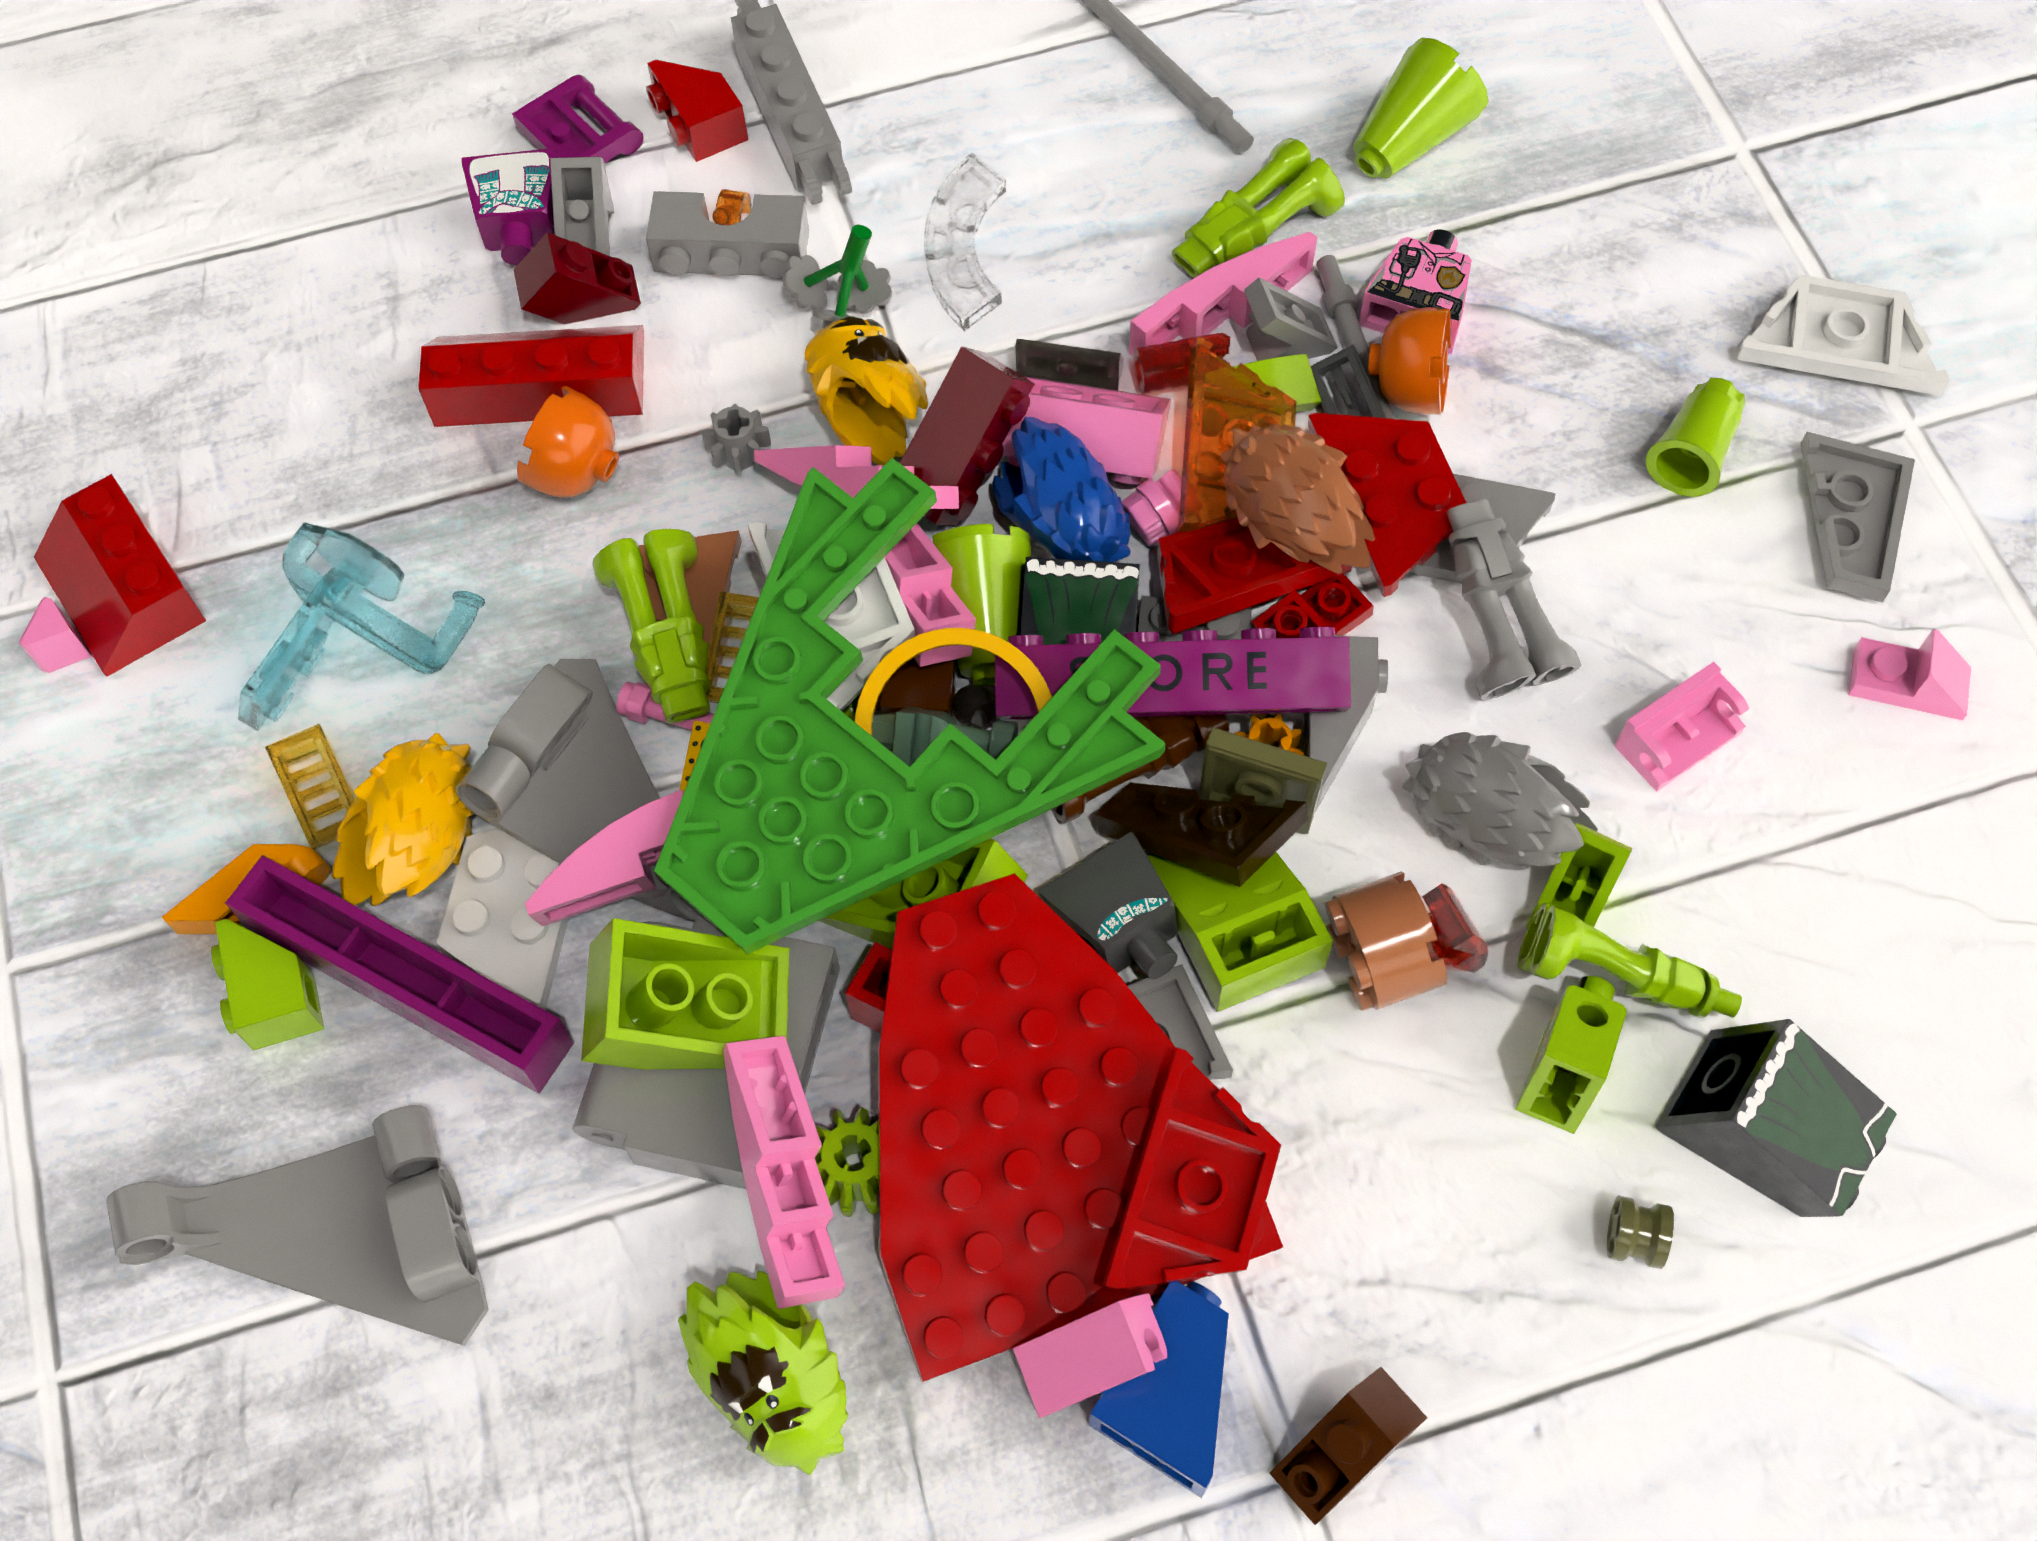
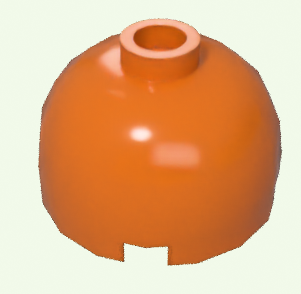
(1414, 360)
(569, 446)

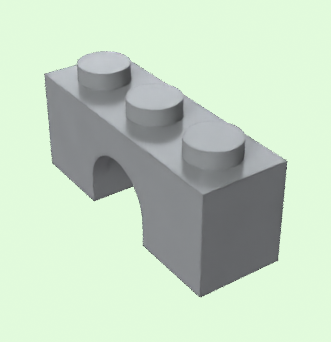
(687, 242)

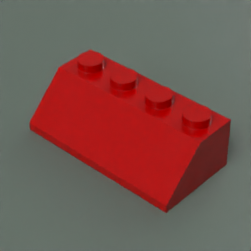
(516, 372)

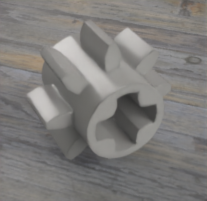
(735, 437)

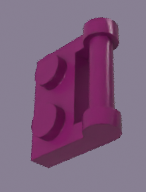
(554, 124)

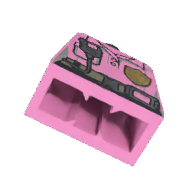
(1418, 277)

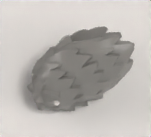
(1496, 800)

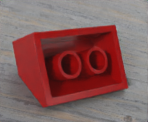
(113, 577)

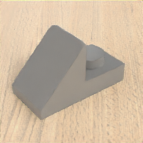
(581, 201)
(1285, 324)

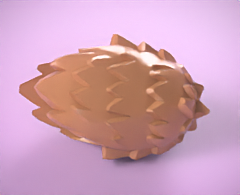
(1296, 496)

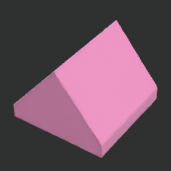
(52, 638)

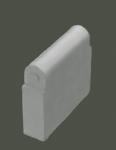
(684, 1116)

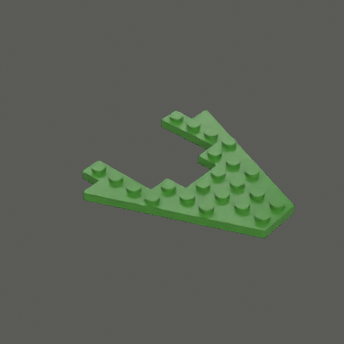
(811, 812)

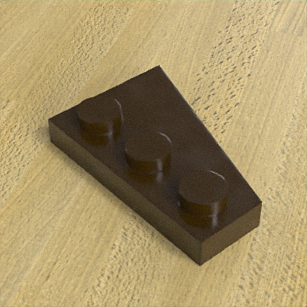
(1202, 834)

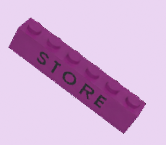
(1200, 673)
(402, 974)

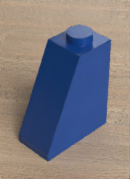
(1174, 1410)

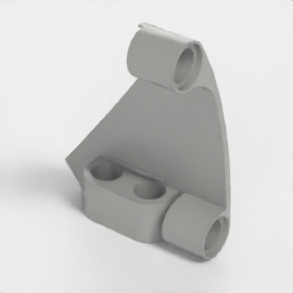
(564, 770)
(350, 1226)

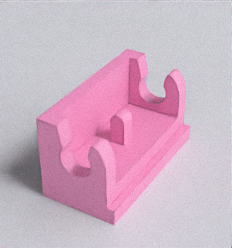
(1683, 727)
(1091, 1354)

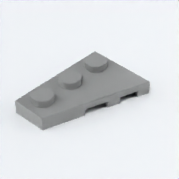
(1857, 512)

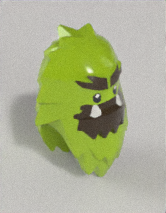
(766, 1370)

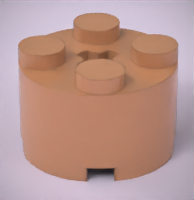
(1386, 941)

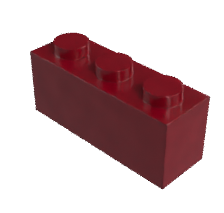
(966, 428)

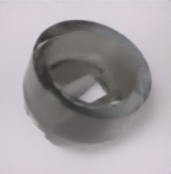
(975, 706)

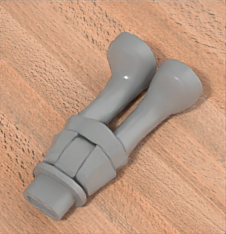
(1492, 567)

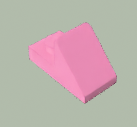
(1921, 679)

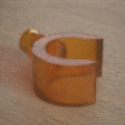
(731, 206)

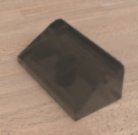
(1069, 364)

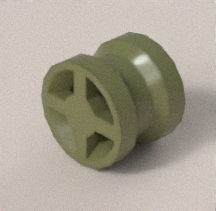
(1640, 1232)

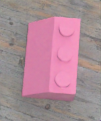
(1115, 426)

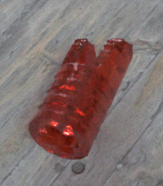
(1168, 363)

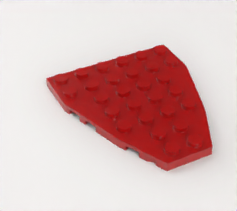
(1007, 1123)

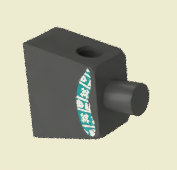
(1118, 907)

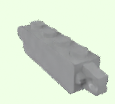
(788, 100)

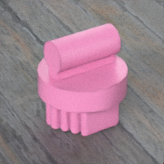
(1155, 507)

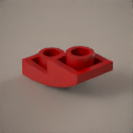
(1325, 604)

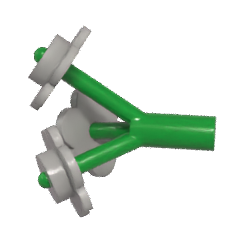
(859, 280)

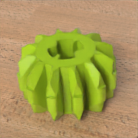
(834, 1167)

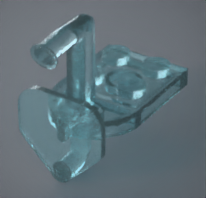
(340, 599)

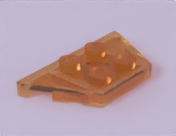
(1216, 404)

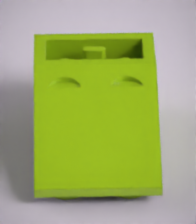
(1248, 934)

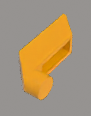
(207, 903)

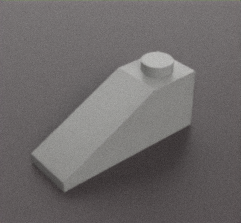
(1333, 734)

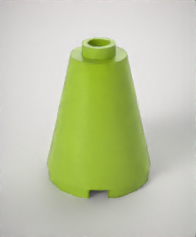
(1419, 108)
(989, 582)

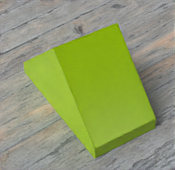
(1585, 876)

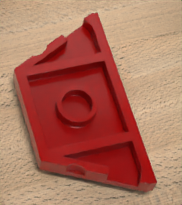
(1401, 486)
(1224, 571)
(1194, 1186)

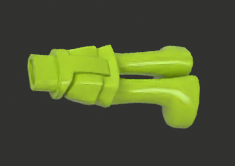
(1237, 227)
(669, 650)
(1559, 937)

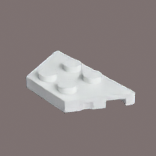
(1847, 335)
(868, 617)
(488, 918)

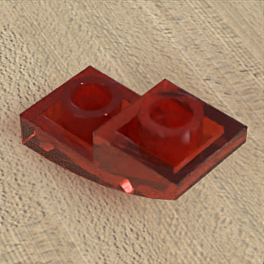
(1457, 935)

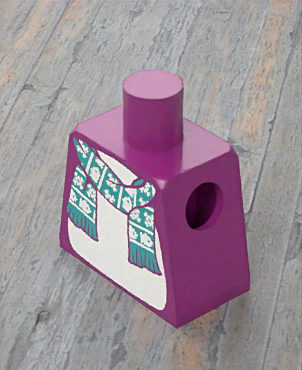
(511, 199)

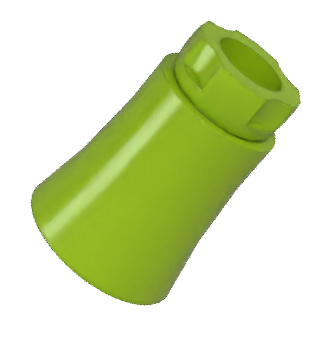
(1695, 444)

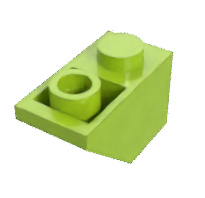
(266, 986)

